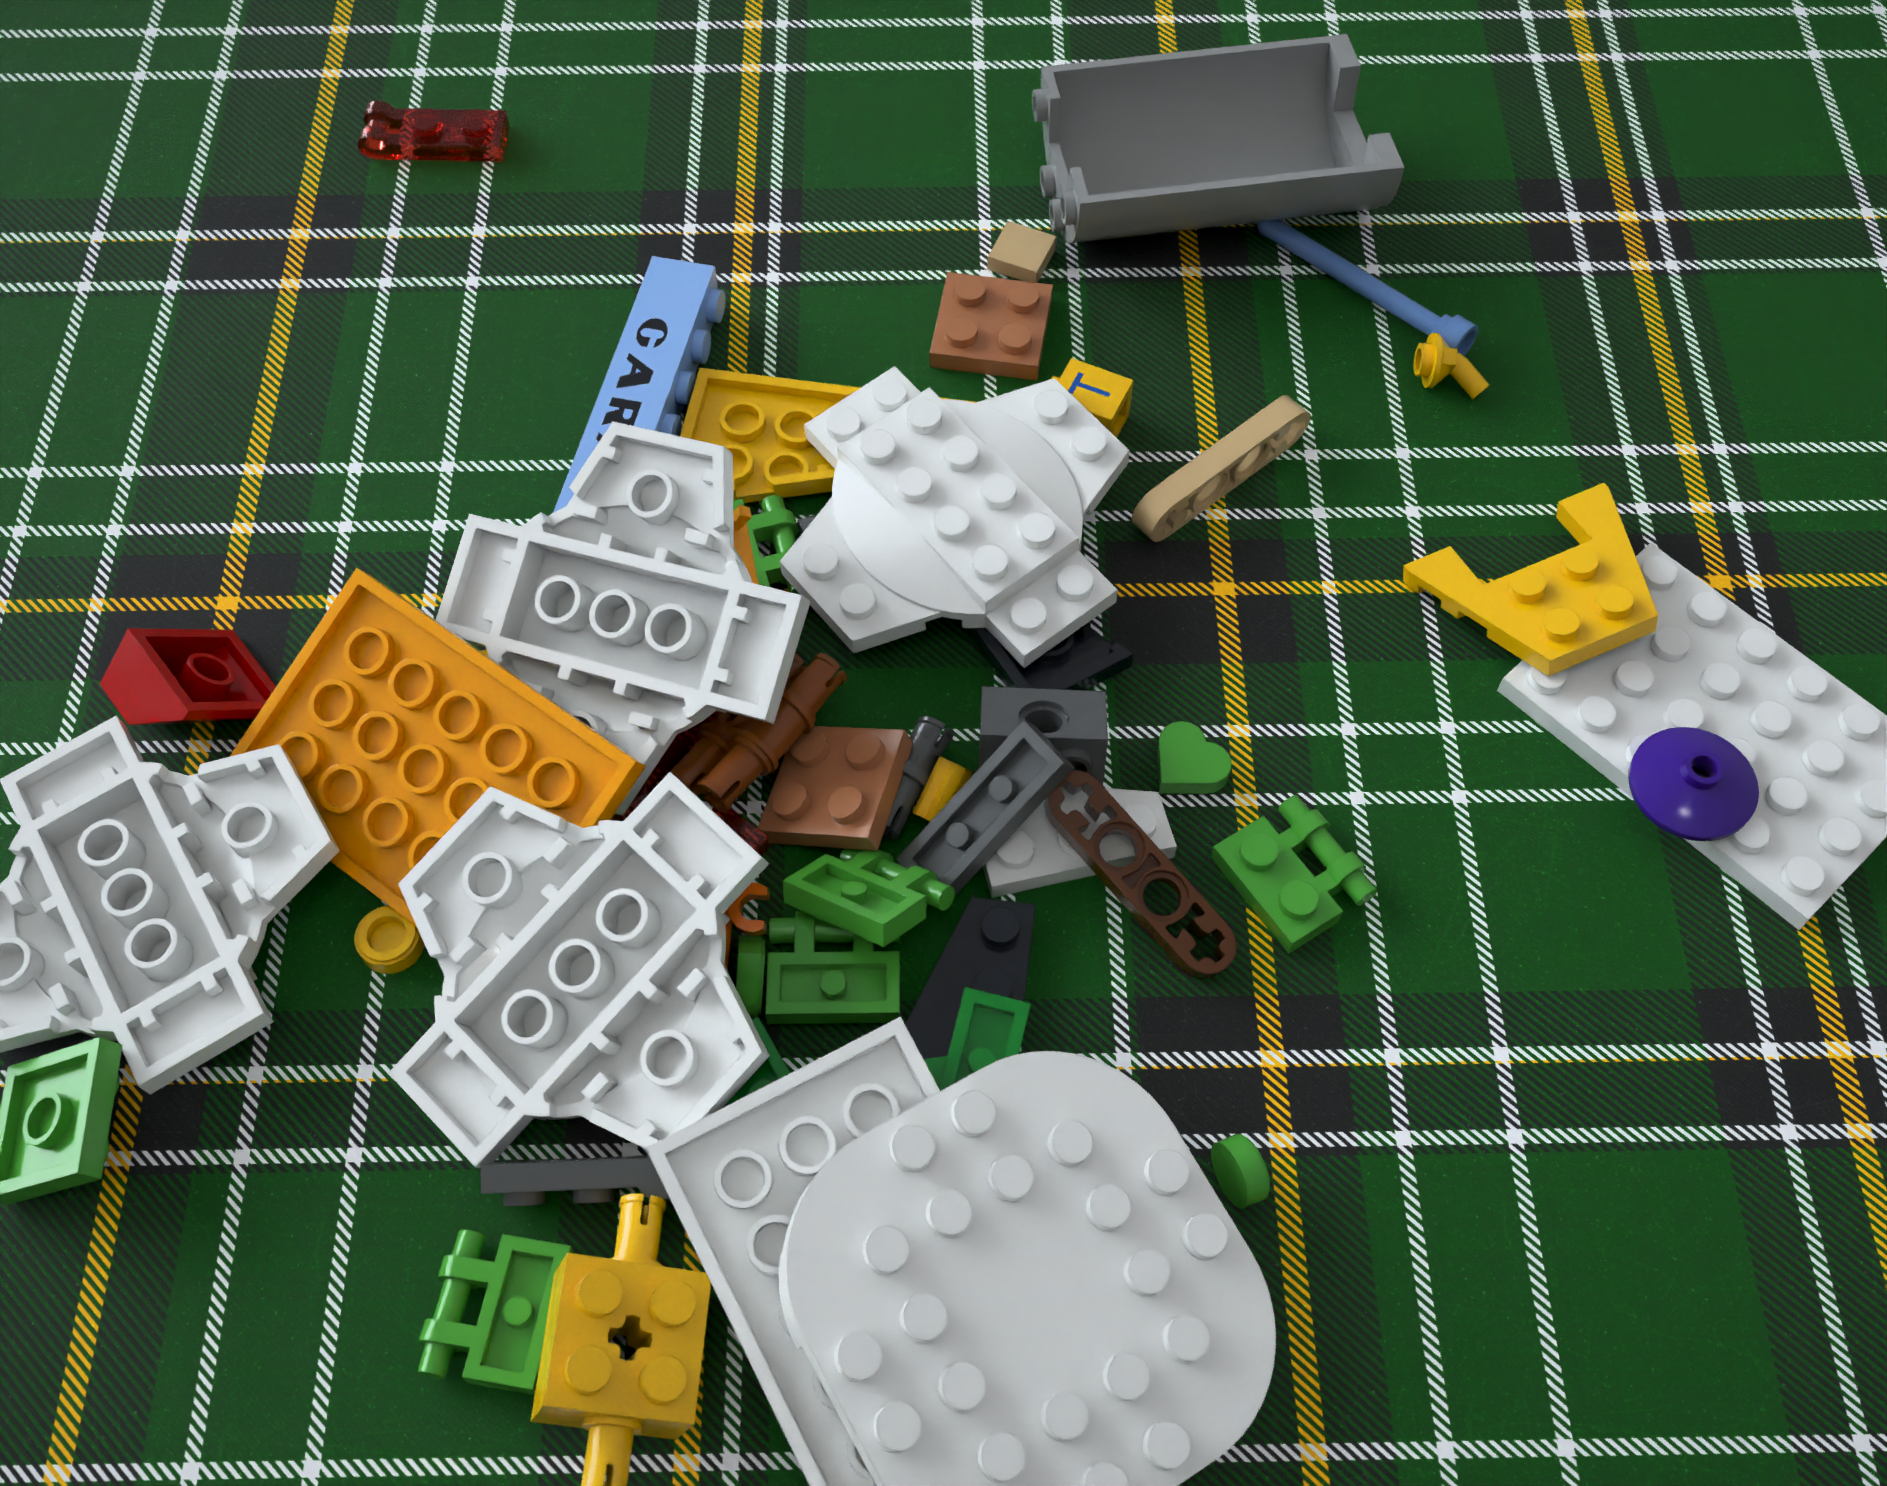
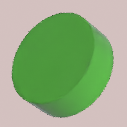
(1240, 1170)

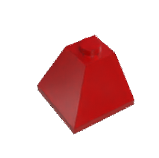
(185, 677)

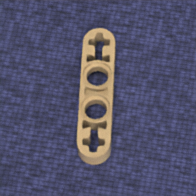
(1220, 468)

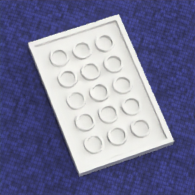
(1724, 672)
(735, 1195)

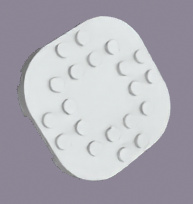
(1028, 1288)

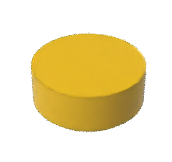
(388, 941)

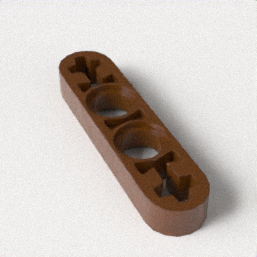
(1147, 867)

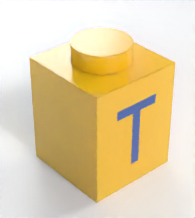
(1100, 392)

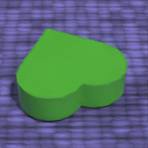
(1189, 762)
(751, 972)

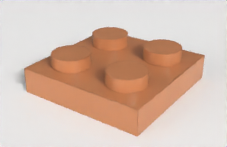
(991, 326)
(836, 788)

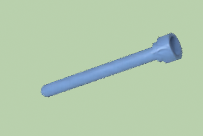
(1456, 331)

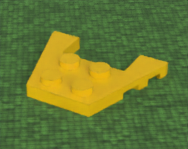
(1559, 606)

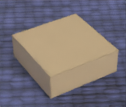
(1021, 252)

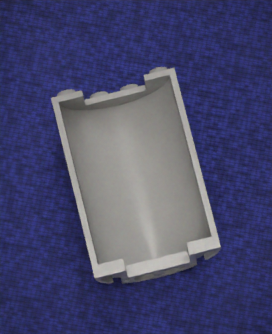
(1208, 139)

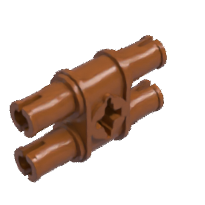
(739, 749)

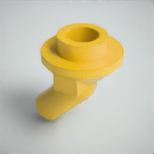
(1437, 360)

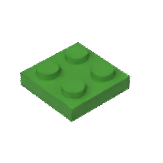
(57, 1119)

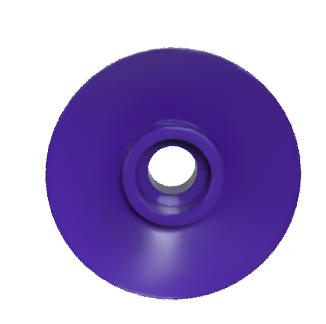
(1682, 801)

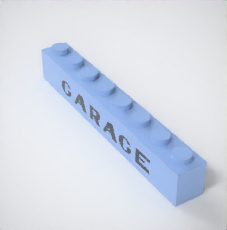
(655, 356)

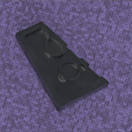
(1071, 665)
(984, 954)

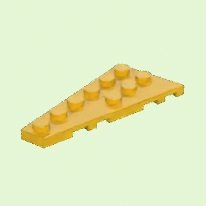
(764, 429)

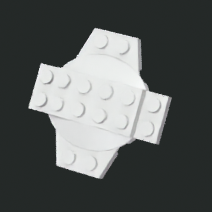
(956, 515)
(630, 597)
(148, 897)
(580, 971)

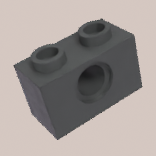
(1068, 718)

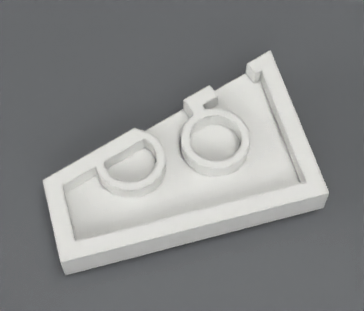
(1042, 857)

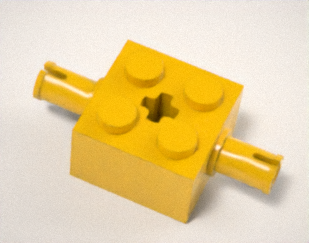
(660, 1314)

